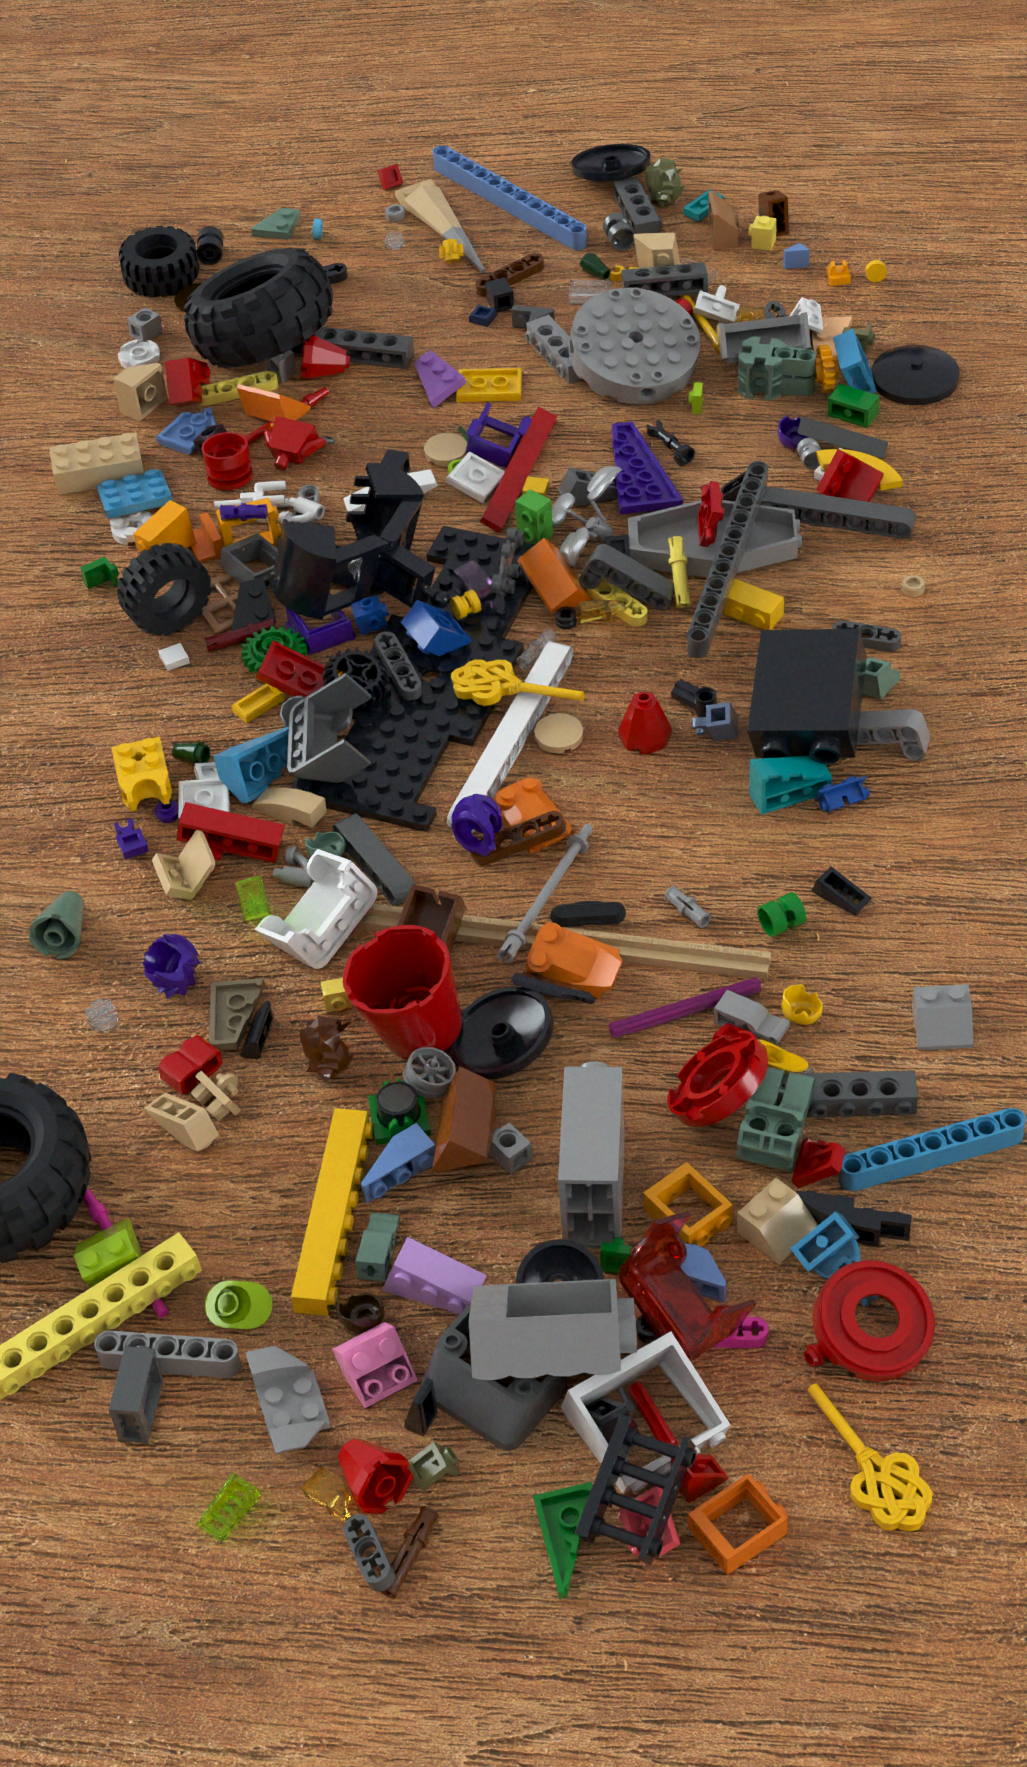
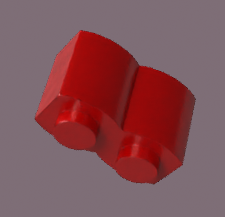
(183, 1065)

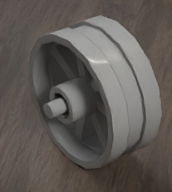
(431, 1066)

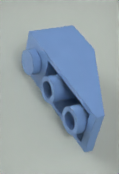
(401, 1159)

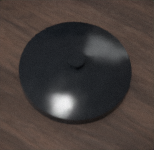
(611, 162)
(915, 374)
(503, 1032)

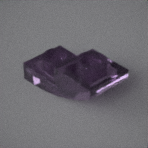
(474, 578)

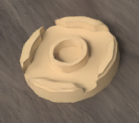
(445, 448)
(558, 733)

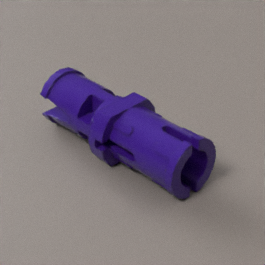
(244, 511)

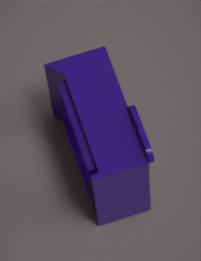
(491, 451)
(323, 636)

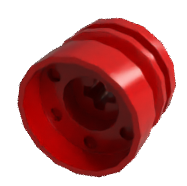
(227, 461)

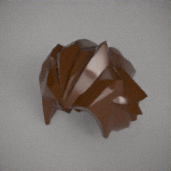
(323, 1046)

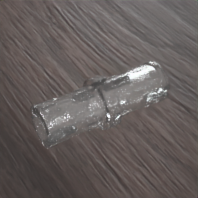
(530, 655)

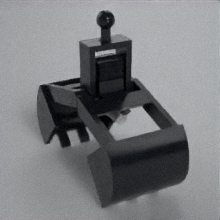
(383, 529)

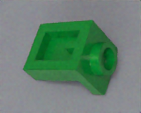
(99, 572)

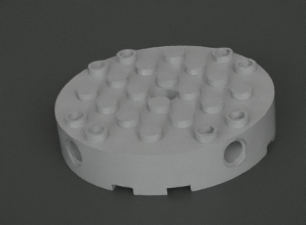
(634, 345)

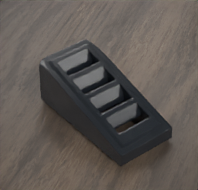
(840, 882)
(422, 1410)

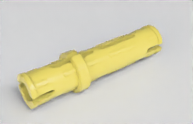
(678, 563)

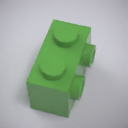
(534, 516)

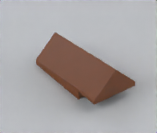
(465, 1122)

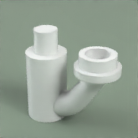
(309, 509)

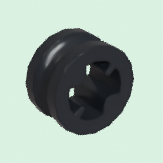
(566, 617)
(644, 1336)

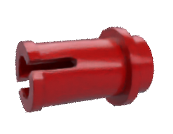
(814, 1355)

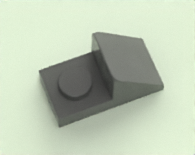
(525, 314)

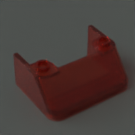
(669, 1297)

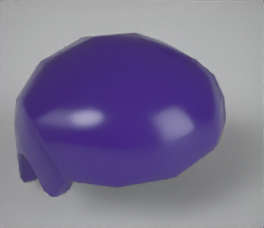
(788, 432)

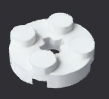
(124, 526)

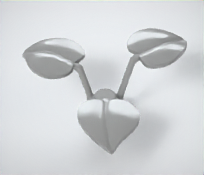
(594, 526)

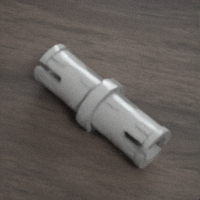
(677, 898)

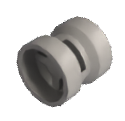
(807, 451)

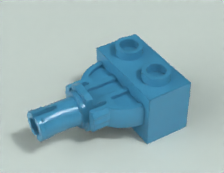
(829, 1249)

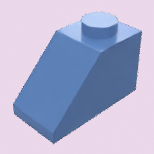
(704, 1273)

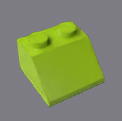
(107, 1252)

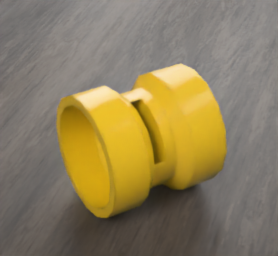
(465, 604)

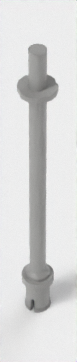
(516, 938)

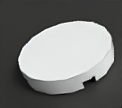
(139, 353)

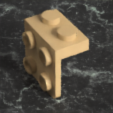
(185, 874)

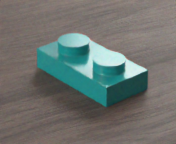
(699, 207)

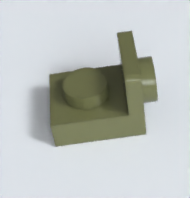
(865, 337)
(432, 1464)

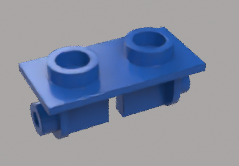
(832, 795)

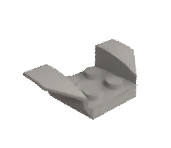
(287, 1398)

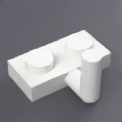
(716, 306)

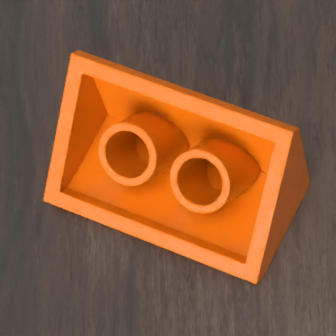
(269, 405)
(552, 576)

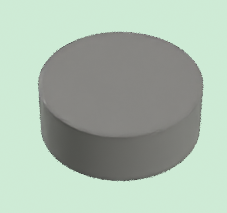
(395, 213)

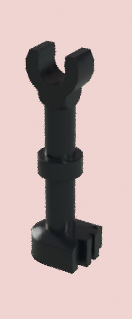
(683, 454)

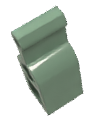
(377, 1247)

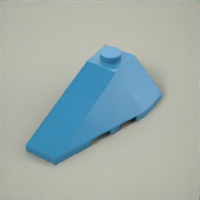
(253, 764)

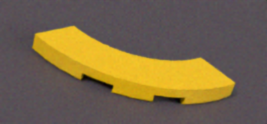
(890, 479)

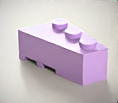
(432, 1278)

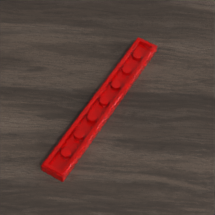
(518, 470)

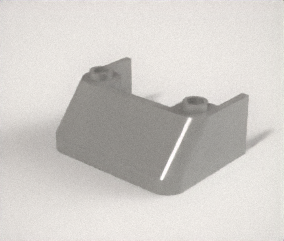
(789, 329)

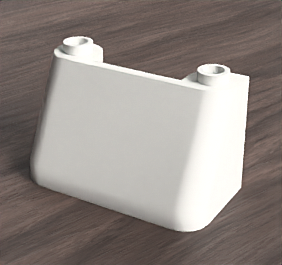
(324, 913)

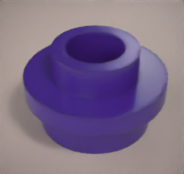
(168, 812)

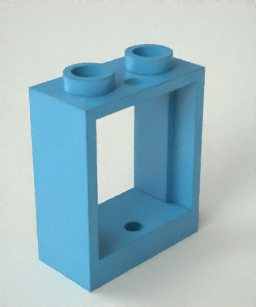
(854, 362)

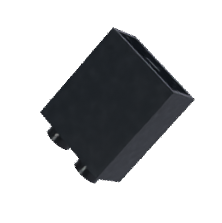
(807, 694)

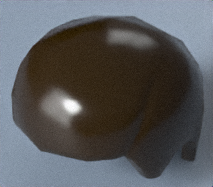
(361, 1312)

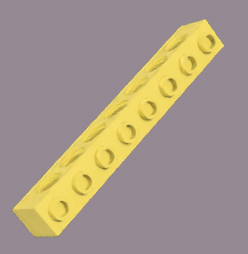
(97, 1301)

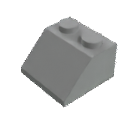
(943, 1017)

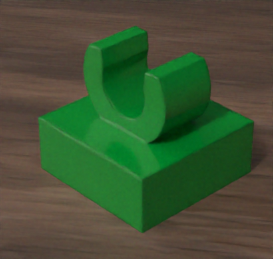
(614, 1255)

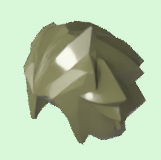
(664, 182)

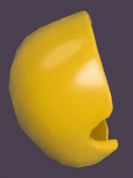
(801, 1006)

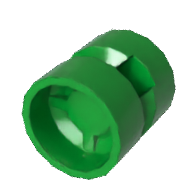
(783, 913)

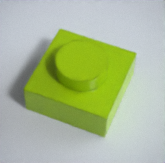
(696, 398)

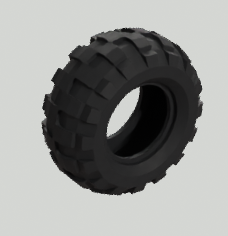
(258, 307)
(54, 1176)

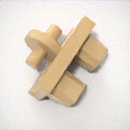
(207, 1088)

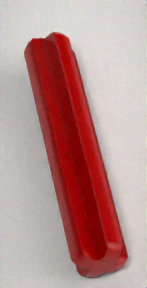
(651, 1413)

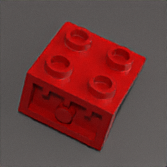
(849, 478)

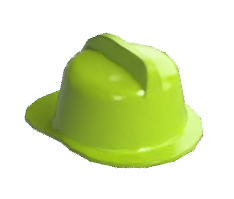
(238, 1304)

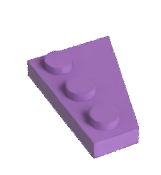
(438, 377)

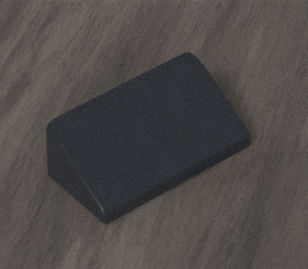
(258, 1032)

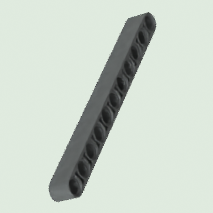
(727, 560)

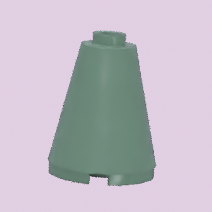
(59, 926)

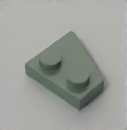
(278, 225)

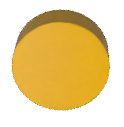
(876, 271)

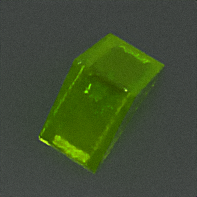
(252, 898)

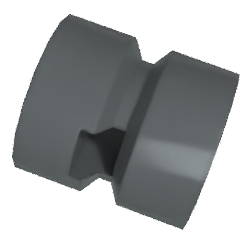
(619, 231)

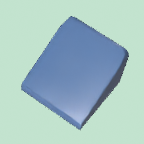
(796, 257)

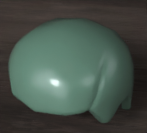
(329, 842)

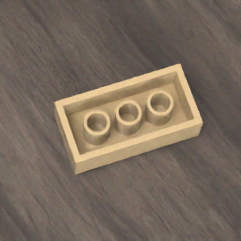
(90, 462)

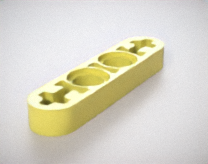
(214, 392)
(635, 613)

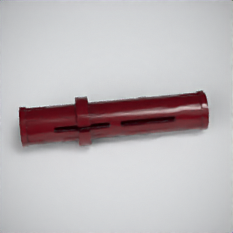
(236, 636)

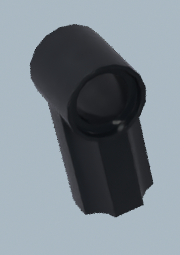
(694, 697)

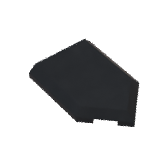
(552, 987)

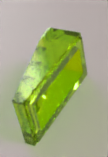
(227, 1492)

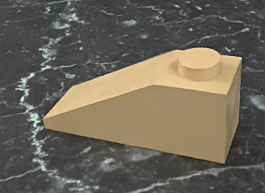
(184, 1121)

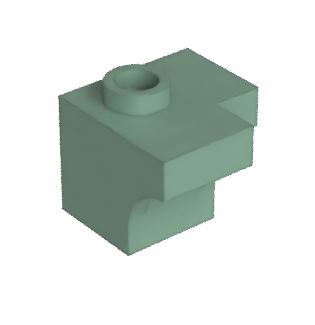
(879, 678)

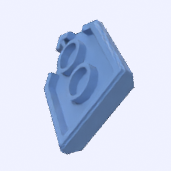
(184, 429)

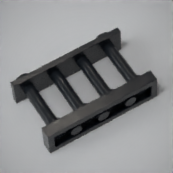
(605, 1495)

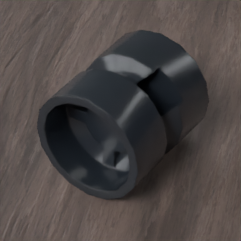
(210, 245)

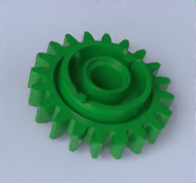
(257, 647)

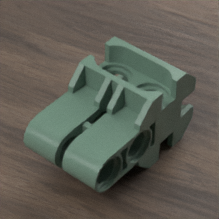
(775, 369)
(772, 1132)

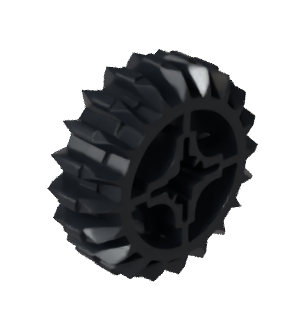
(360, 668)

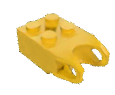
(142, 772)

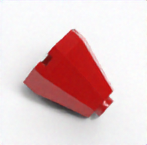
(322, 359)
(644, 725)
(374, 1474)

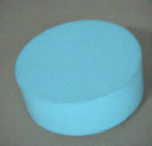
(317, 229)

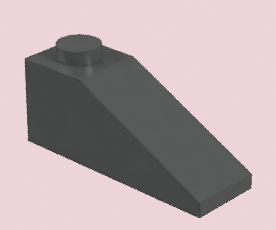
(576, 483)

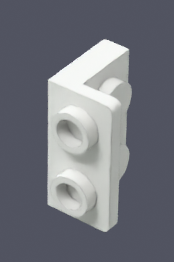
(813, 311)

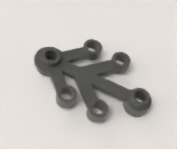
(499, 581)

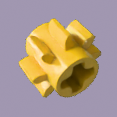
(451, 251)

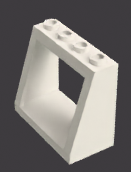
(677, 1367)

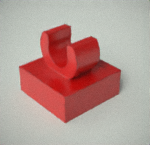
(390, 176)

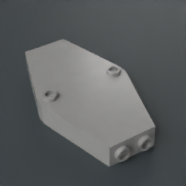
(770, 542)

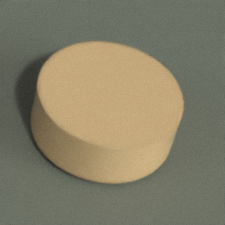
(913, 586)

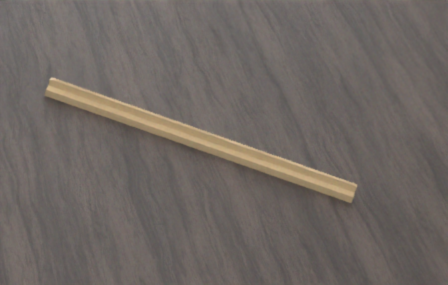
(632, 948)

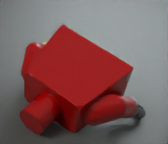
(293, 441)

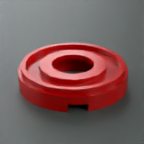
(701, 1104)
(849, 1345)

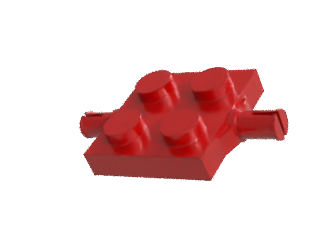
(709, 513)

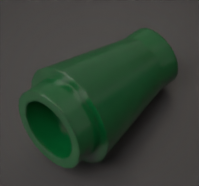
(593, 265)
(192, 752)

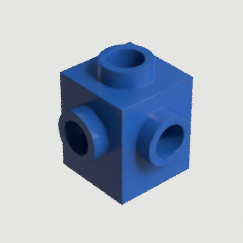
(370, 614)

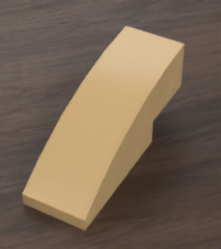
(291, 805)

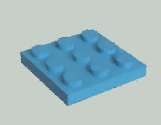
(134, 493)

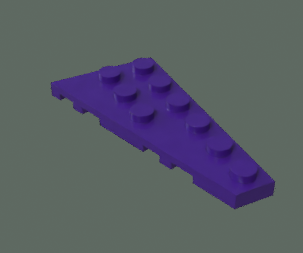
(642, 481)

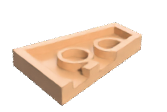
(831, 327)

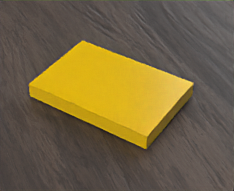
(490, 385)

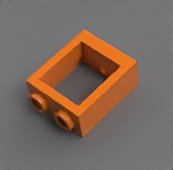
(713, 1541)

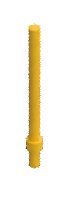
(705, 325)

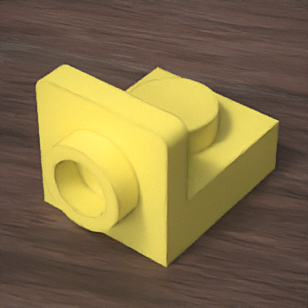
(335, 995)

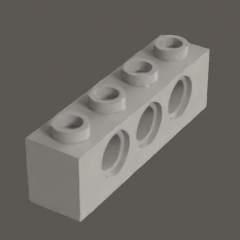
(553, 345)

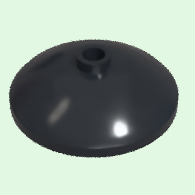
(558, 1261)

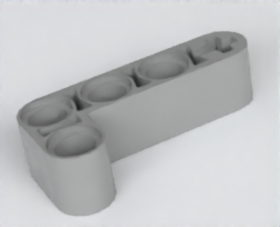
(895, 726)

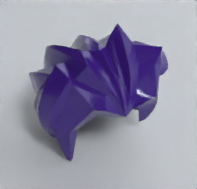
(171, 964)

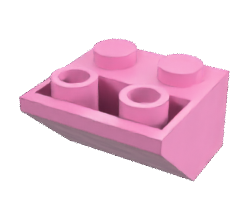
(375, 1364)

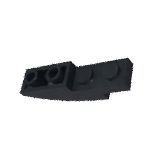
(866, 1222)

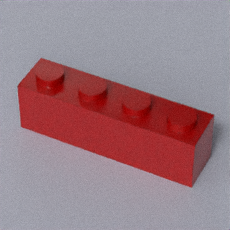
(232, 832)

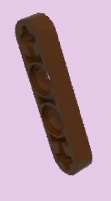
(528, 265)
(520, 842)

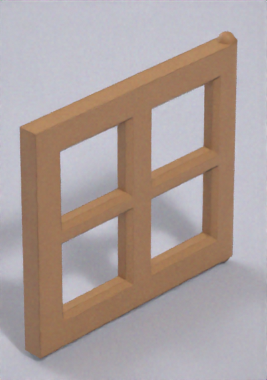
(228, 600)

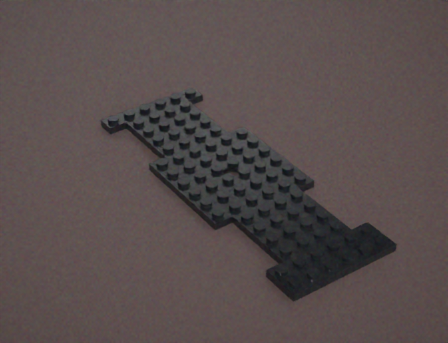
(410, 736)

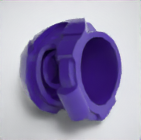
(479, 814)

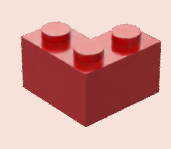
(186, 380)

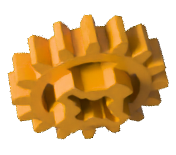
(826, 368)

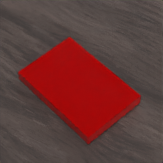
(290, 671)

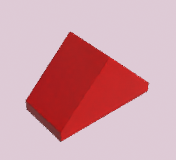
(701, 1477)

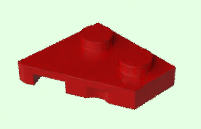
(817, 1162)

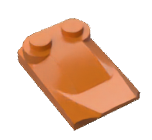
(526, 801)
(573, 959)

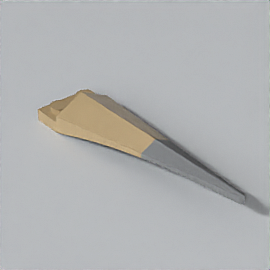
(430, 206)

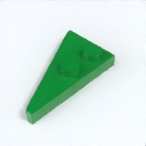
(558, 1519)

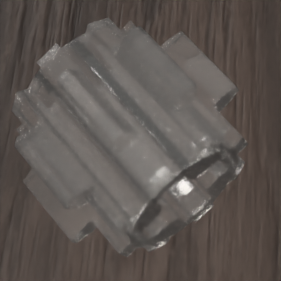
(101, 1015)

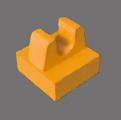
(838, 274)

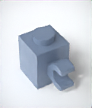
(720, 722)

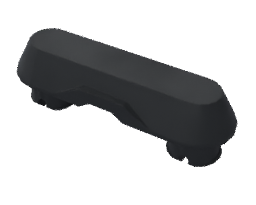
(588, 913)

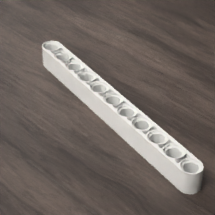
(516, 725)

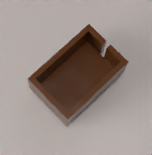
(423, 910)

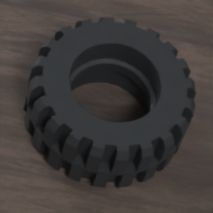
(158, 261)
(153, 571)

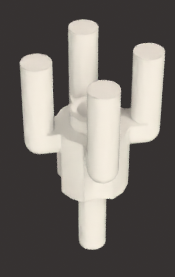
(259, 488)

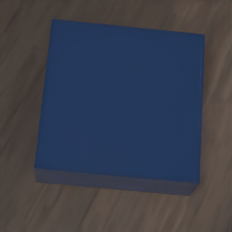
(483, 315)

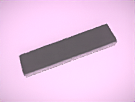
(842, 437)

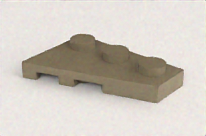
(231, 1010)

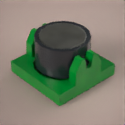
(396, 1108)

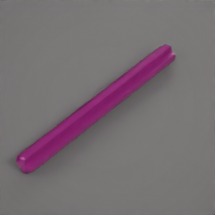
(681, 1008)

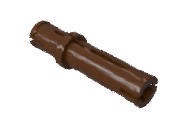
(425, 1522)

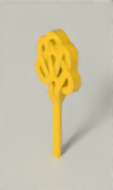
(491, 680)
(895, 1475)

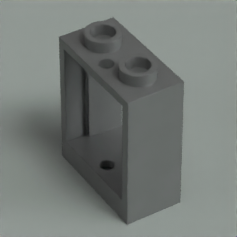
(234, 558)
(136, 1394)

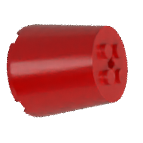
(405, 989)

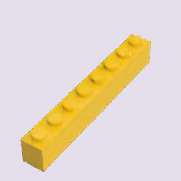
(331, 1213)

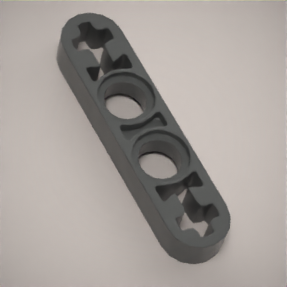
(396, 666)

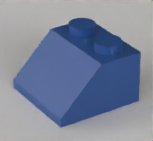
(434, 629)

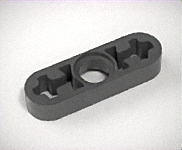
(876, 631)
(379, 1557)

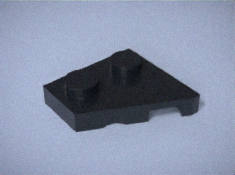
(252, 604)

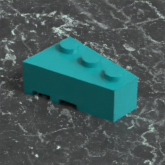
(785, 781)

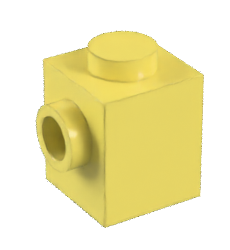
(763, 233)

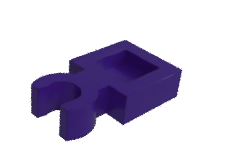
(130, 840)

